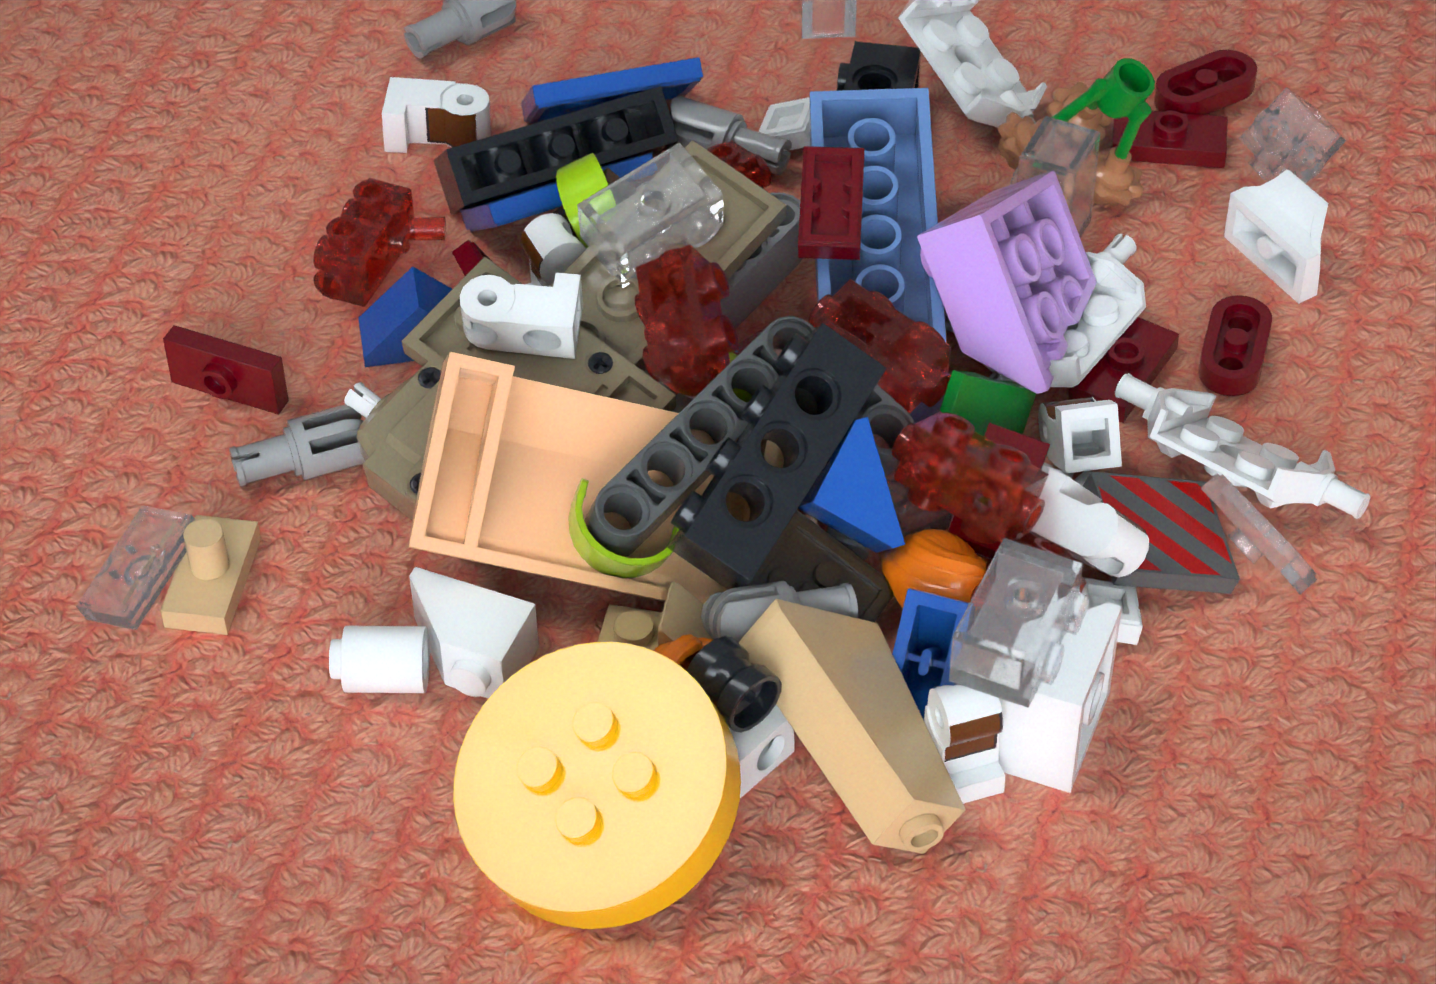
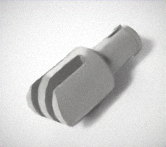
(460, 21)
(714, 126)
(309, 447)
(738, 608)

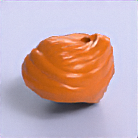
(934, 564)

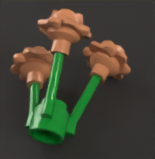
(1115, 96)

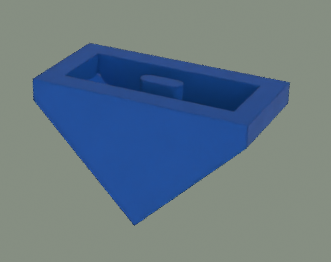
(396, 315)
(854, 493)
(925, 642)

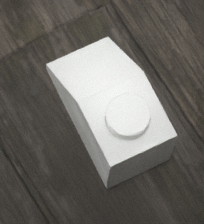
(473, 631)

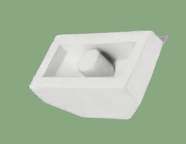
(1280, 232)

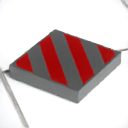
(1182, 530)

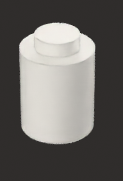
(381, 659)

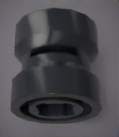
(735, 686)

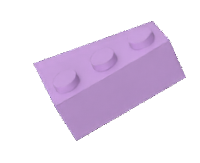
(1011, 277)

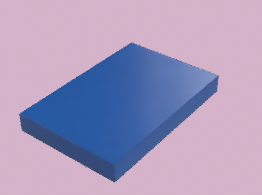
(575, 94)
(532, 200)

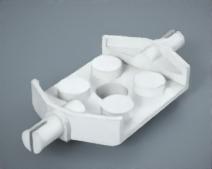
(968, 60)
(1109, 312)
(1181, 426)

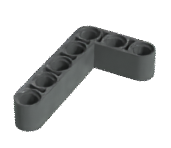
(718, 414)

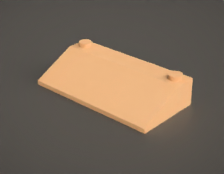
(508, 466)

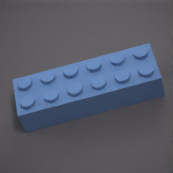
(896, 198)

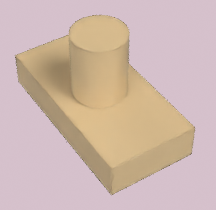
(211, 574)

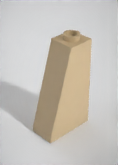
(857, 722)

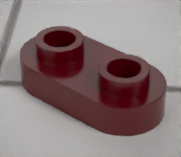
(1206, 83)
(1235, 345)

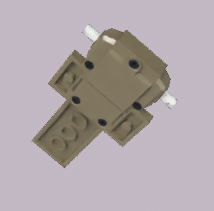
(607, 349)

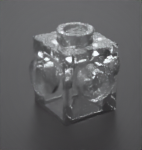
(1291, 138)

